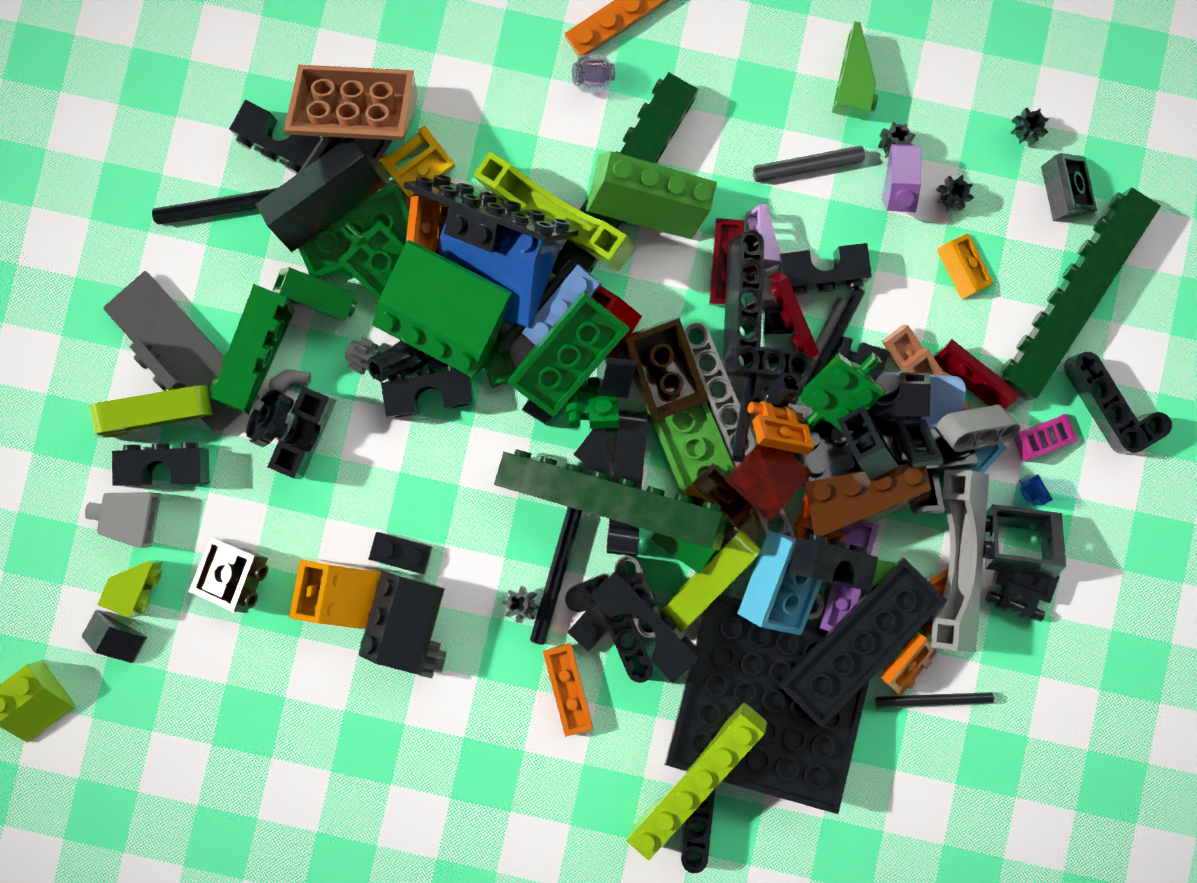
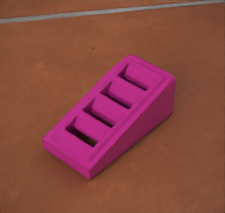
(1024, 445)

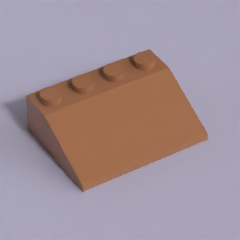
(351, 102)

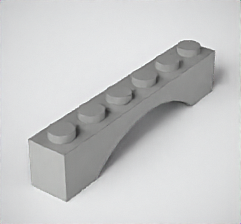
(966, 508)

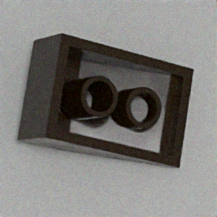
(664, 368)

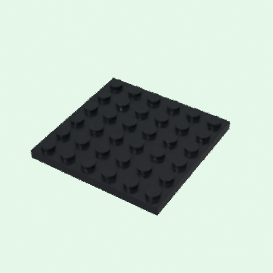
(745, 665)

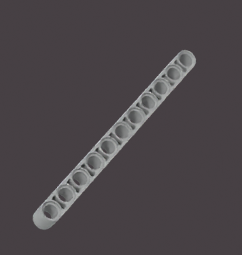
(728, 432)

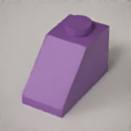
(902, 178)

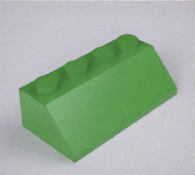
(650, 195)

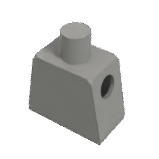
(126, 517)

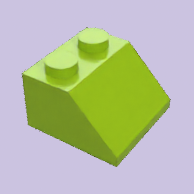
(32, 701)

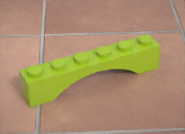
(594, 234)
(697, 783)

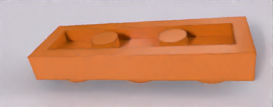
(568, 689)

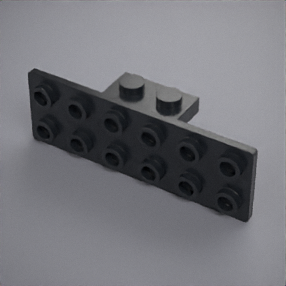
(481, 216)

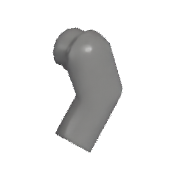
(289, 377)

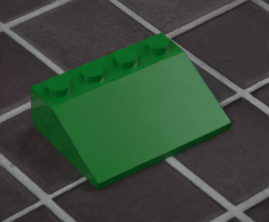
(442, 309)

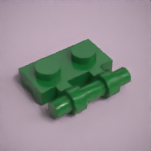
(601, 410)

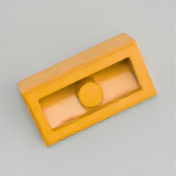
(964, 266)

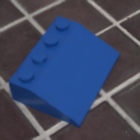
(519, 266)

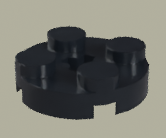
(270, 419)

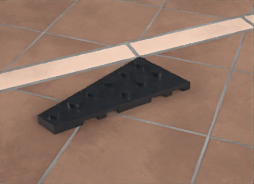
(835, 458)

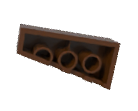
(854, 500)

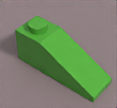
(856, 79)

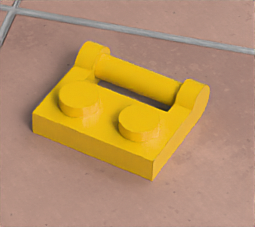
(427, 164)

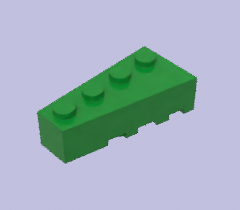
(252, 349)

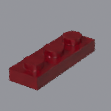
(724, 231)
(792, 315)
(976, 375)

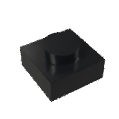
(587, 630)

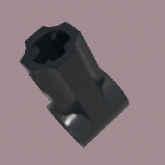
(395, 361)
(781, 391)

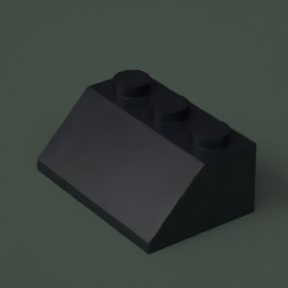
(401, 622)

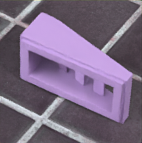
(760, 220)

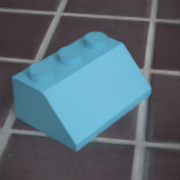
(773, 594)

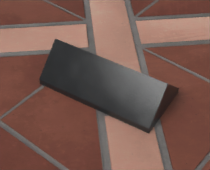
(320, 194)

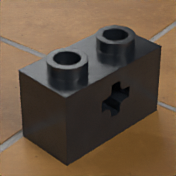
(867, 443)

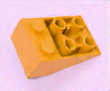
(333, 593)

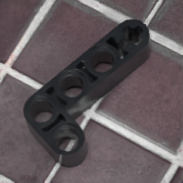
(1111, 398)
(616, 629)

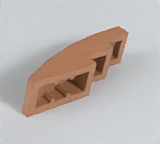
(910, 354)

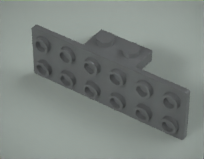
(169, 343)

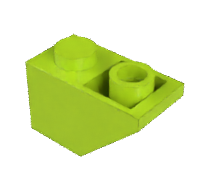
(130, 590)

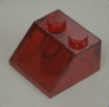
(768, 479)

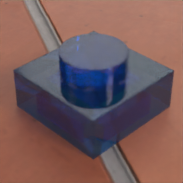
(1034, 490)

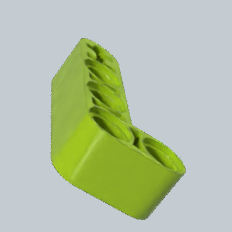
(131, 413)
(713, 579)

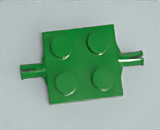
(371, 256)
(841, 390)

